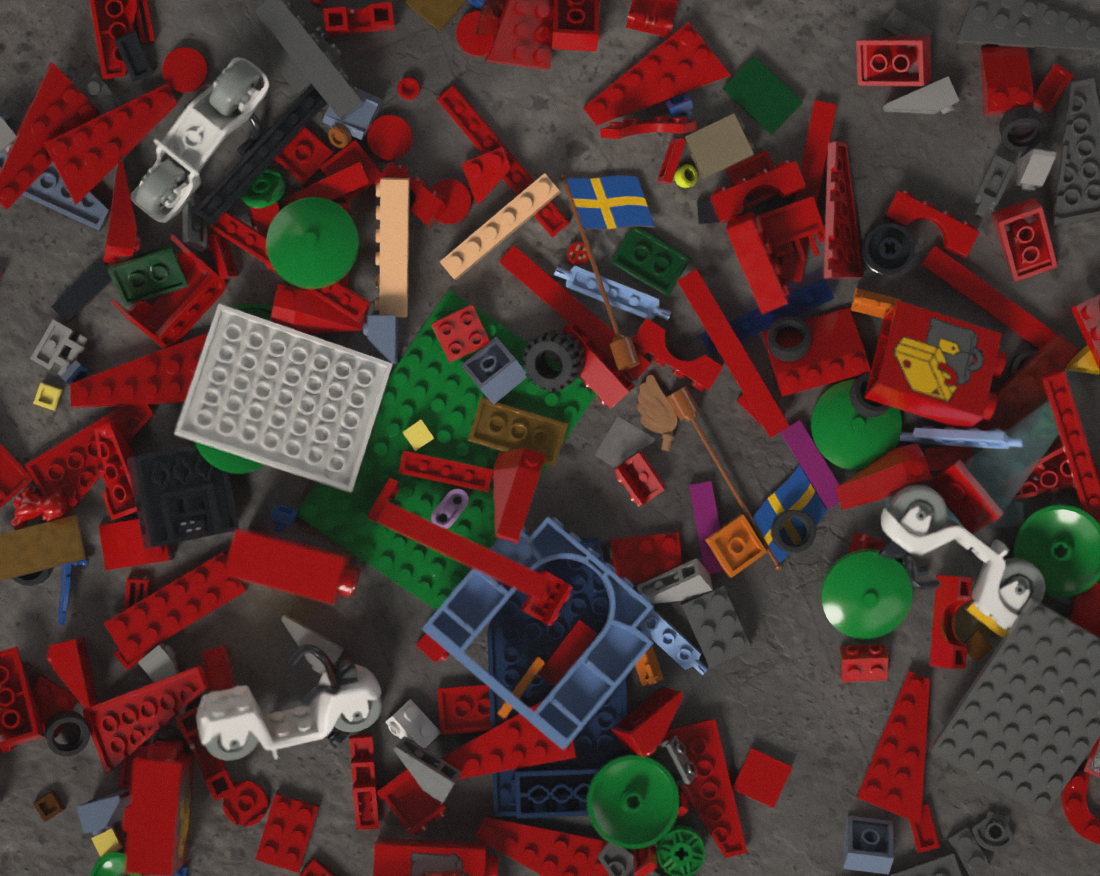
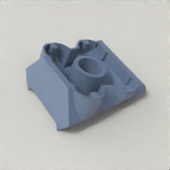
(359, 121)

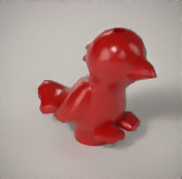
(31, 505)

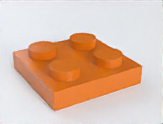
(735, 545)

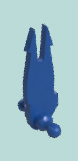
(65, 587)

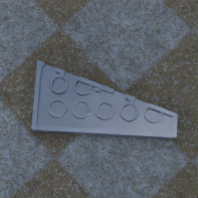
(51, 192)

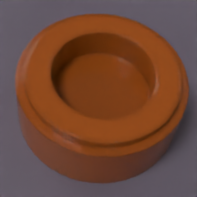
(339, 136)

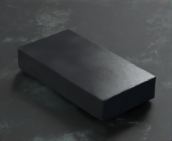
(133, 56)

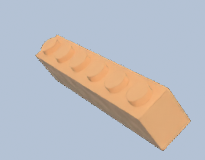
(500, 226)
(394, 246)

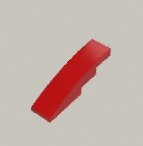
(334, 186)
(364, 781)

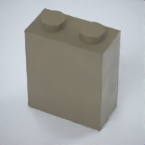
(719, 146)

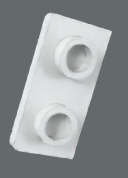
(413, 724)

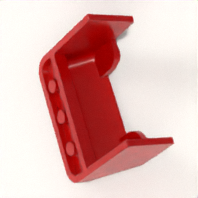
(179, 310)

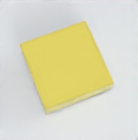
(48, 396)
(418, 435)
(107, 842)

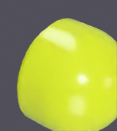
(680, 178)

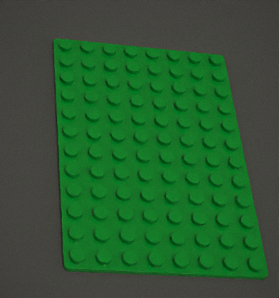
(446, 401)

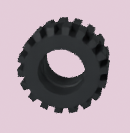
(540, 370)

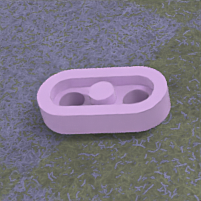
(449, 508)

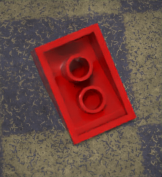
(575, 25)
(894, 61)
(1005, 79)
(1024, 239)
(124, 546)
(73, 666)
(648, 723)

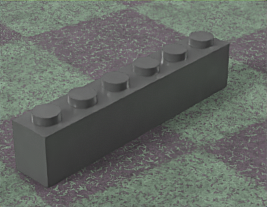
(309, 57)

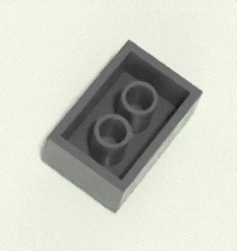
(716, 626)

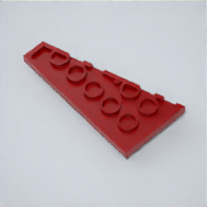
(524, 35)
(669, 70)
(76, 463)
(132, 718)
(711, 789)

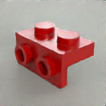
(639, 479)
(553, 599)
(864, 663)

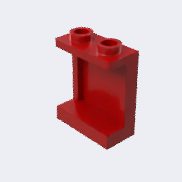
(411, 803)

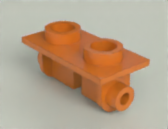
(872, 303)
(649, 668)

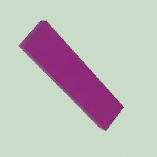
(812, 463)
(706, 522)

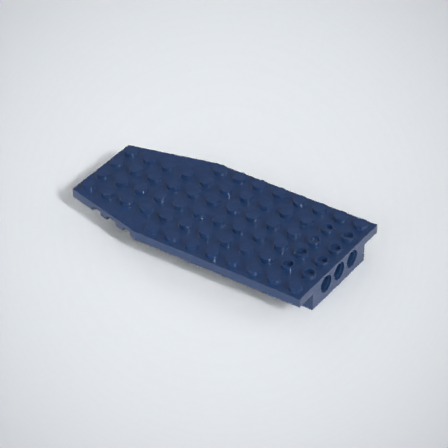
(513, 646)

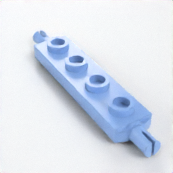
(618, 294)
(962, 438)
(672, 641)

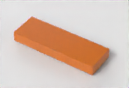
(522, 685)

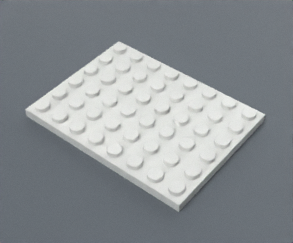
(283, 398)

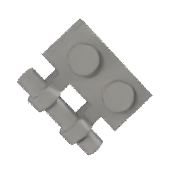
(53, 344)

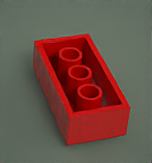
(757, 262)

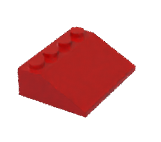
(833, 355)

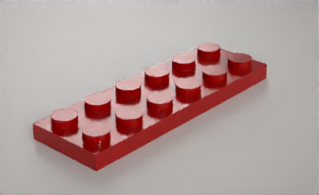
(173, 607)

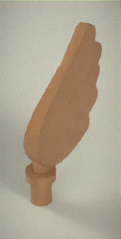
(657, 411)

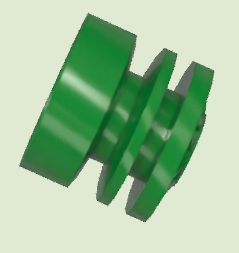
(688, 838)

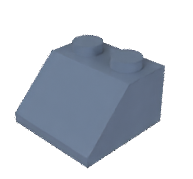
(383, 334)
(494, 370)
(101, 812)
(868, 845)

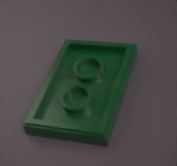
(762, 95)
(650, 260)
(148, 275)

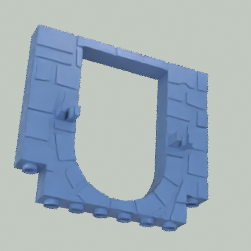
(594, 672)

